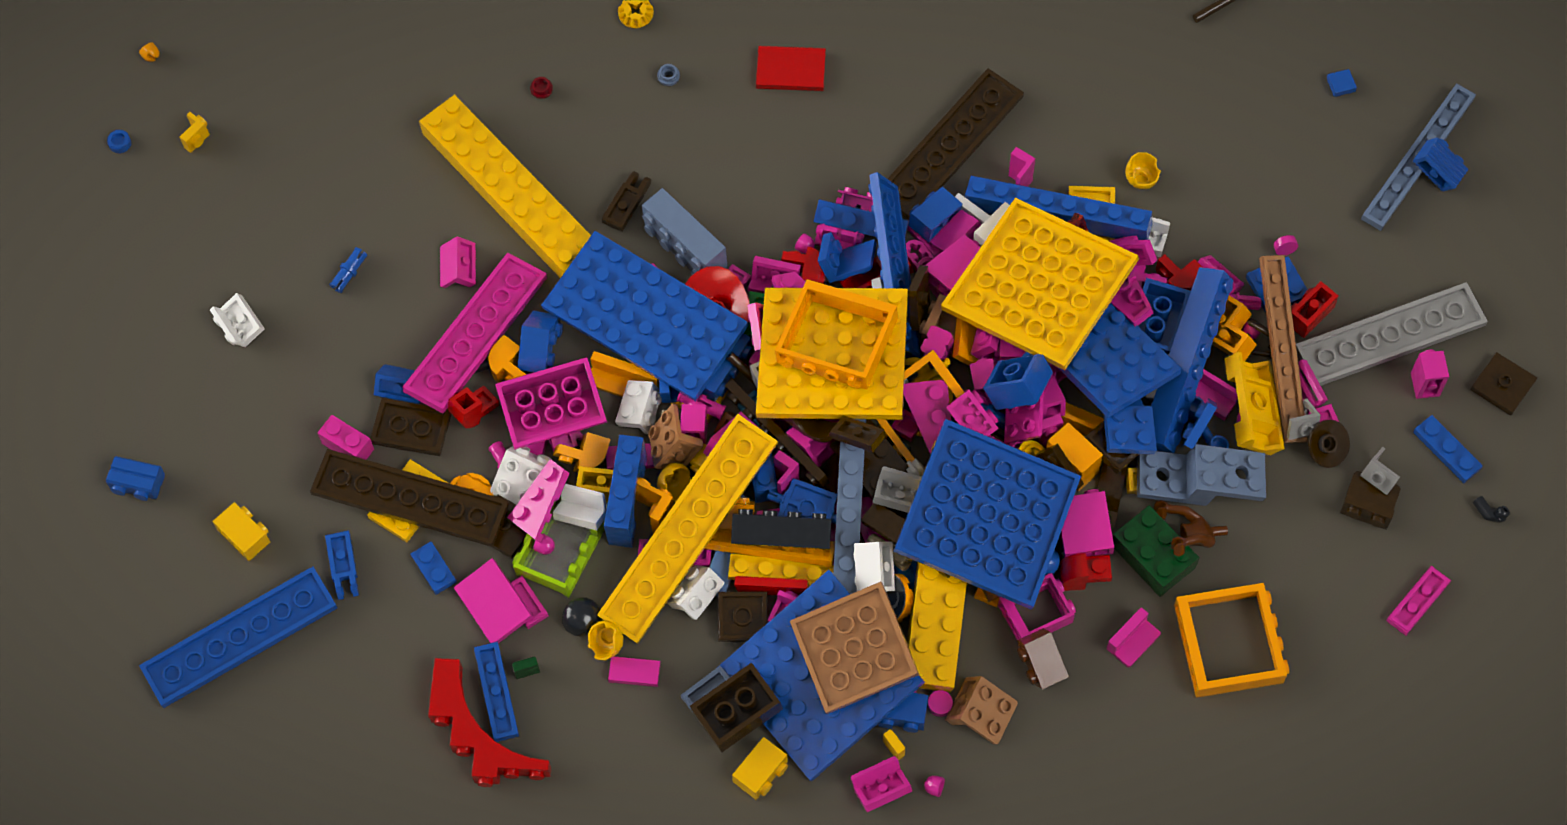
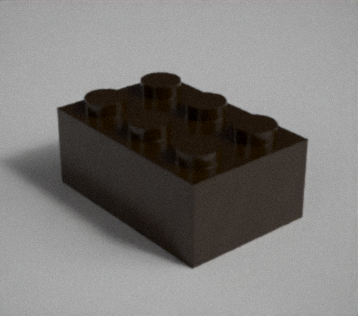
(736, 707)

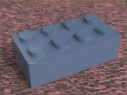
(682, 233)

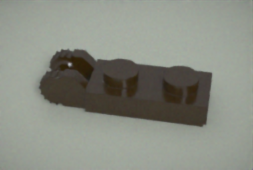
(625, 202)

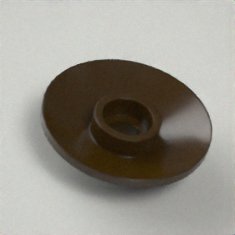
(1336, 443)

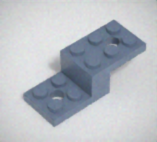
(1201, 475)

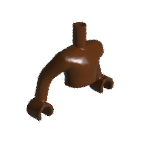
(1195, 533)

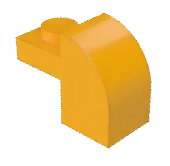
(504, 359)
(590, 454)

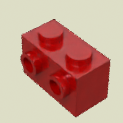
(1313, 308)

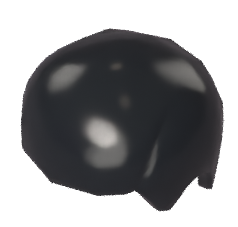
(580, 615)

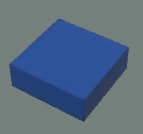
(1341, 83)

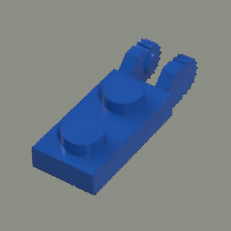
(342, 562)

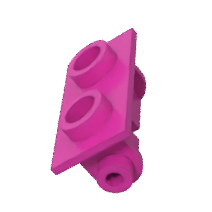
(851, 198)
(845, 237)

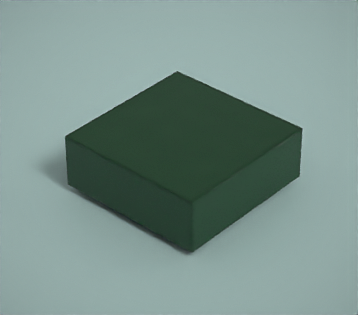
(526, 667)

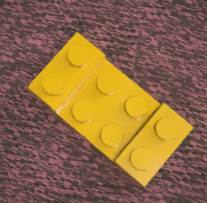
(1258, 405)

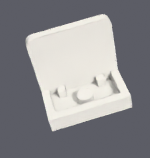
(517, 473)

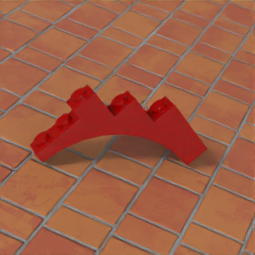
(467, 738)

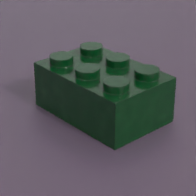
(1148, 550)

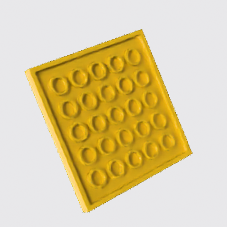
(1040, 283)
(837, 339)

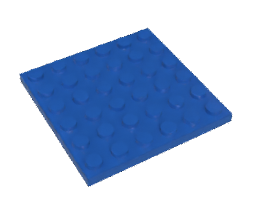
(987, 514)
(802, 726)

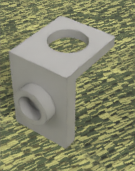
(1303, 425)
(1379, 474)

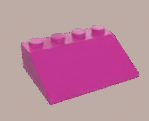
(550, 403)

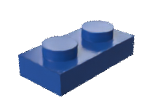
(433, 568)

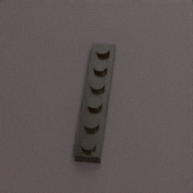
(814, 473)

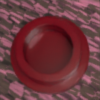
(541, 87)

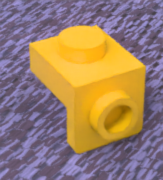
(195, 134)

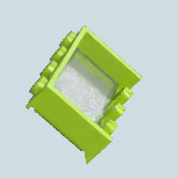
(566, 563)

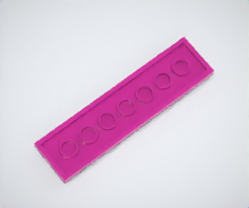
(474, 332)

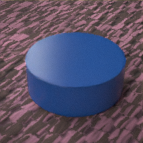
(119, 141)

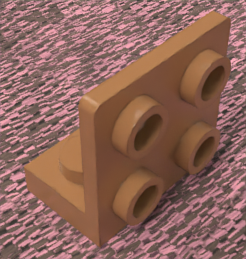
(668, 442)
(982, 708)

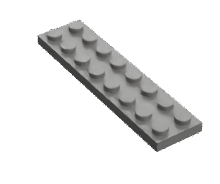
(1392, 334)

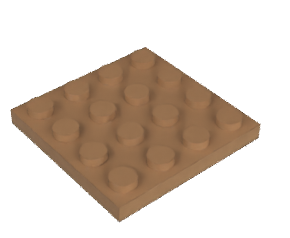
(854, 647)

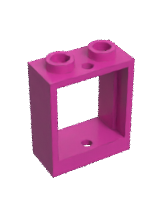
(1065, 607)

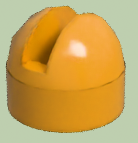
(149, 52)

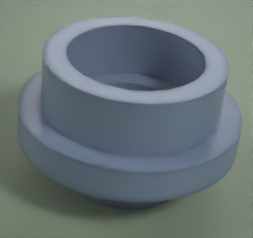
(668, 69)

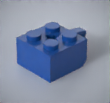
(1018, 381)

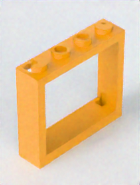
(847, 302)
(898, 445)
(1201, 685)

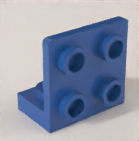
(842, 263)

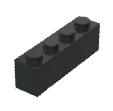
(781, 530)

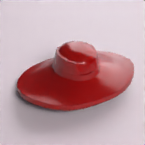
(722, 288)

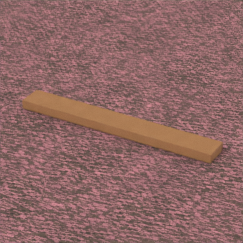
(1282, 341)

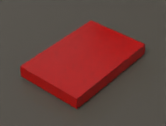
(790, 68)

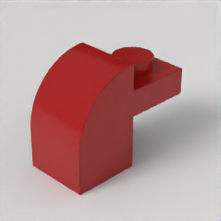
(809, 264)
(1177, 277)
(471, 407)
(1080, 569)

